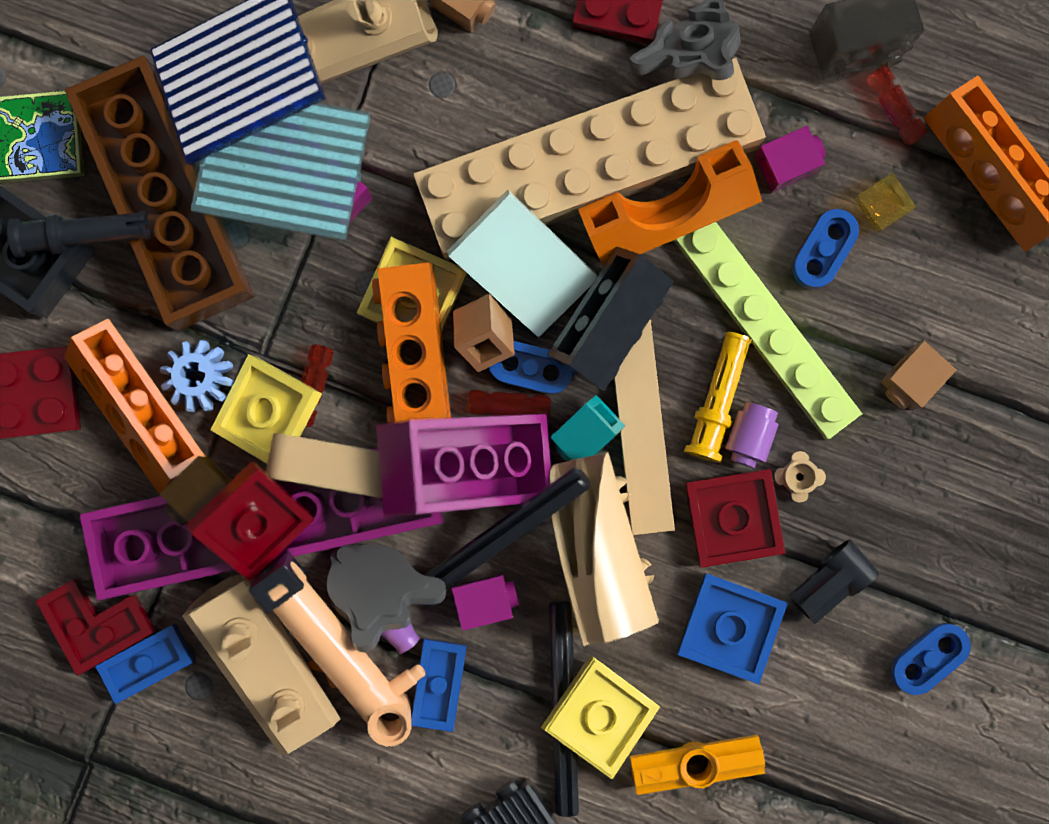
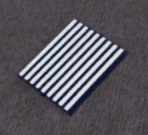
(236, 75)

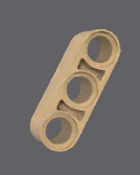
(324, 465)

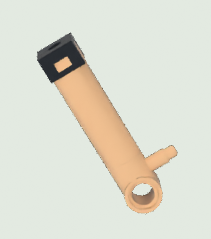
(285, 591)

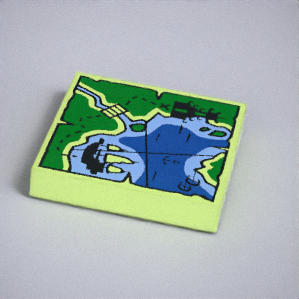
(39, 138)

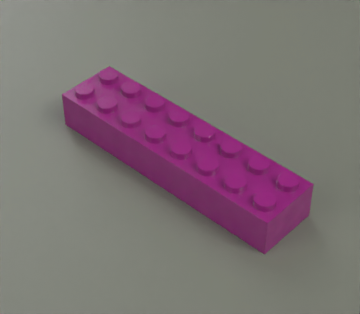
(145, 548)

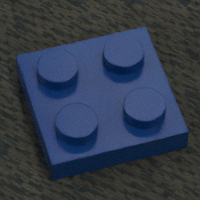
(731, 628)

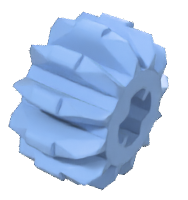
(207, 363)

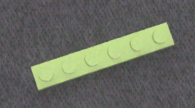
(769, 329)

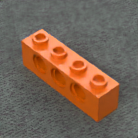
(995, 159)
(388, 289)
(131, 403)

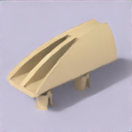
(364, 32)
(601, 556)
(261, 664)

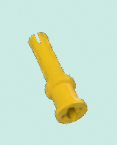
(714, 416)

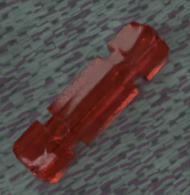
(896, 105)
(315, 373)
(508, 403)

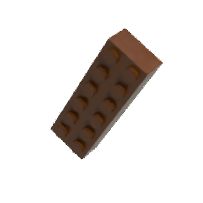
(144, 169)

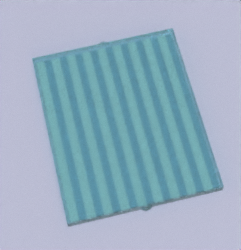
(290, 174)

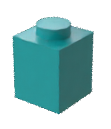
(587, 431)

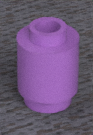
(752, 435)

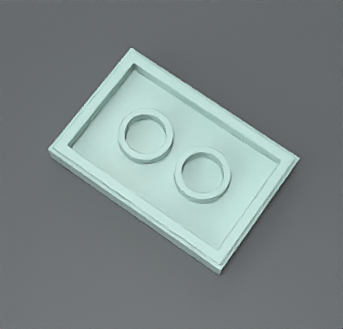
(522, 263)

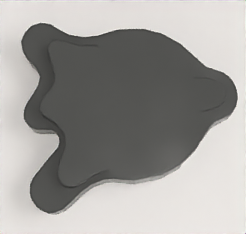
(693, 45)
(374, 588)

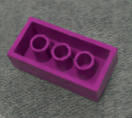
(462, 462)

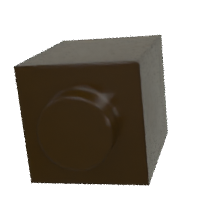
(193, 489)

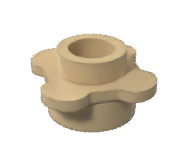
(800, 464)

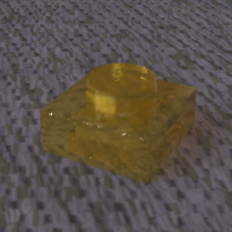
(885, 202)

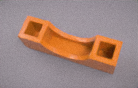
(717, 189)

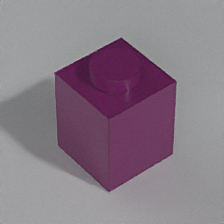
(790, 158)
(485, 601)

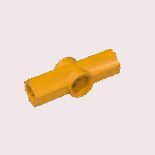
(726, 761)

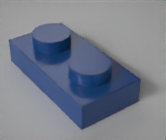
(145, 663)
(440, 687)

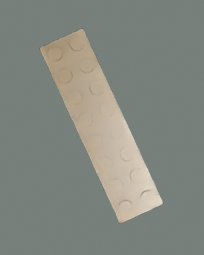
(594, 154)

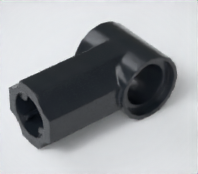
(843, 574)

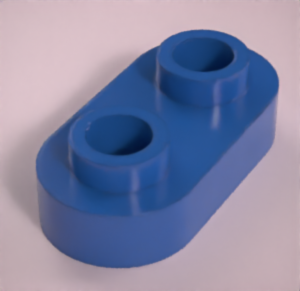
(824, 250)
(530, 368)
(930, 661)

